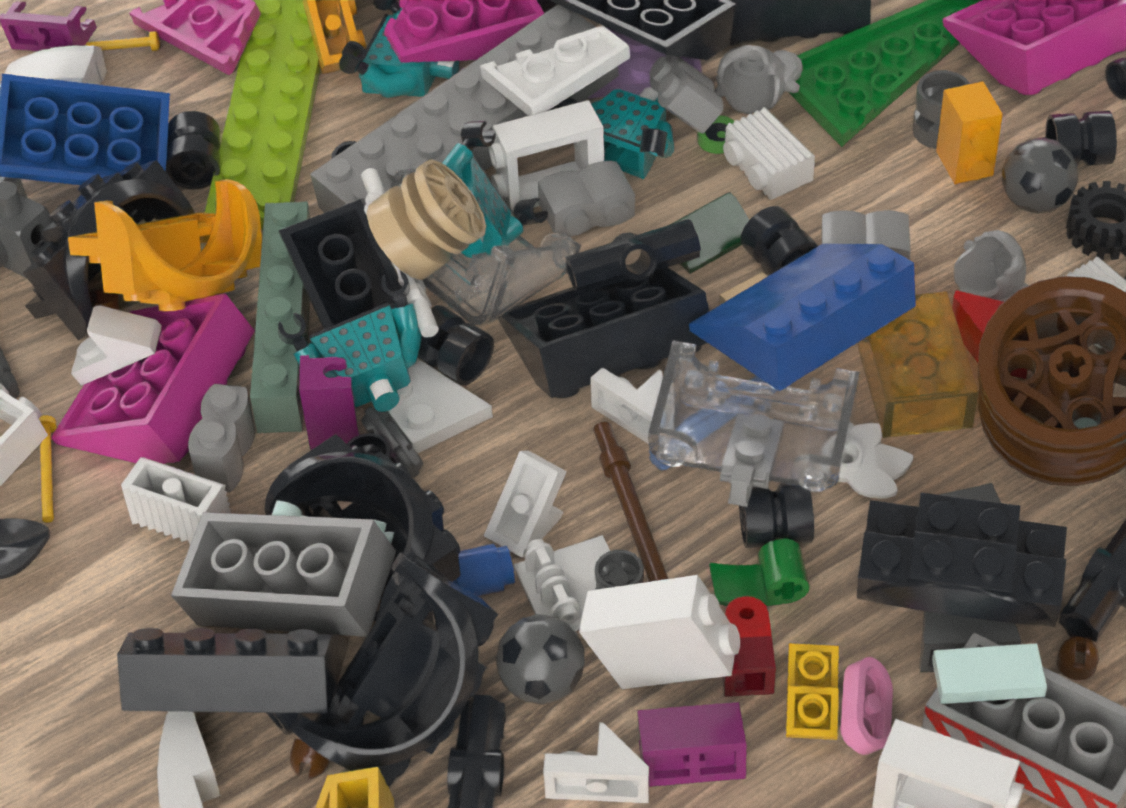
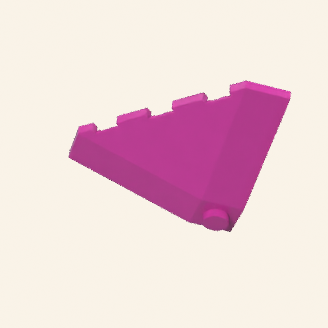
(456, 27)

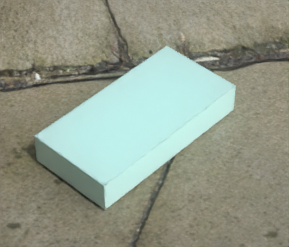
(989, 673)

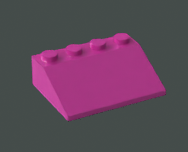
(1039, 40)
(158, 400)

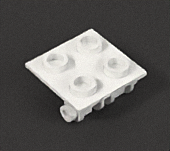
(560, 578)

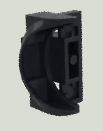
(63, 278)
(378, 493)
(963, 560)
(406, 674)

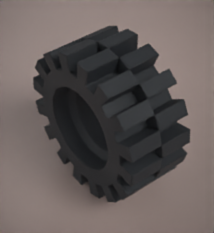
(1092, 233)

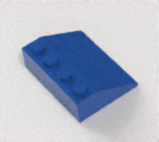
(78, 129)
(810, 310)

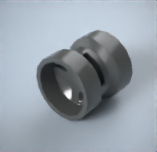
(618, 569)

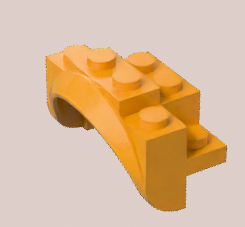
(164, 258)

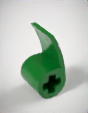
(774, 581)

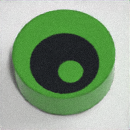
(714, 136)

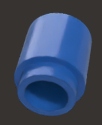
(485, 569)

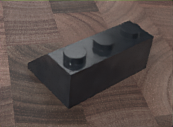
(340, 263)

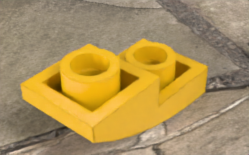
(812, 691)

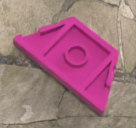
(203, 28)

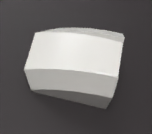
(65, 63)

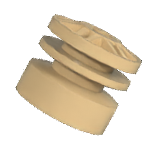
(426, 219)

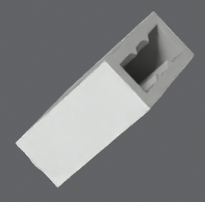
(659, 632)

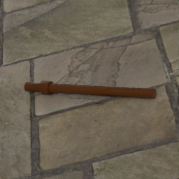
(617, 467)

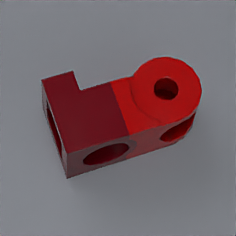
(755, 663)

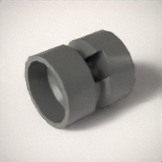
(929, 104)

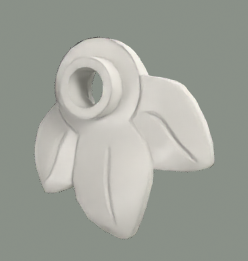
(871, 465)

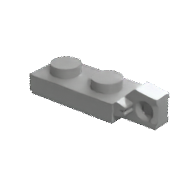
(750, 455)

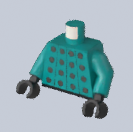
(382, 70)
(632, 129)
(500, 225)
(374, 344)

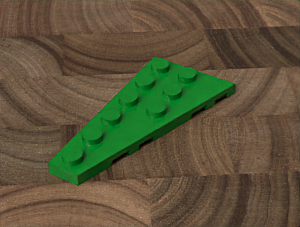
(868, 69)

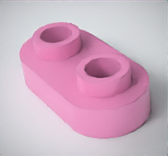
(866, 706)

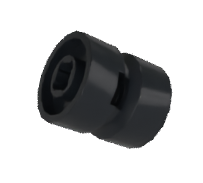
(1088, 138)
(193, 149)
(775, 239)
(457, 348)
(777, 514)

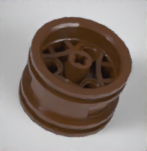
(1050, 334)

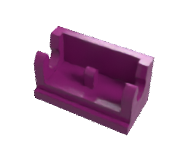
(44, 32)
(326, 401)
(693, 743)

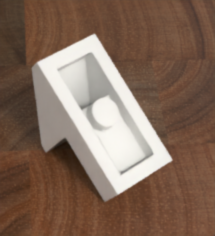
(114, 343)
(624, 403)
(526, 503)
(610, 776)

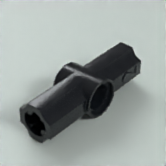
(608, 266)
(1100, 591)
(478, 760)

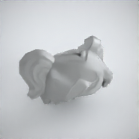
(757, 77)
(991, 266)

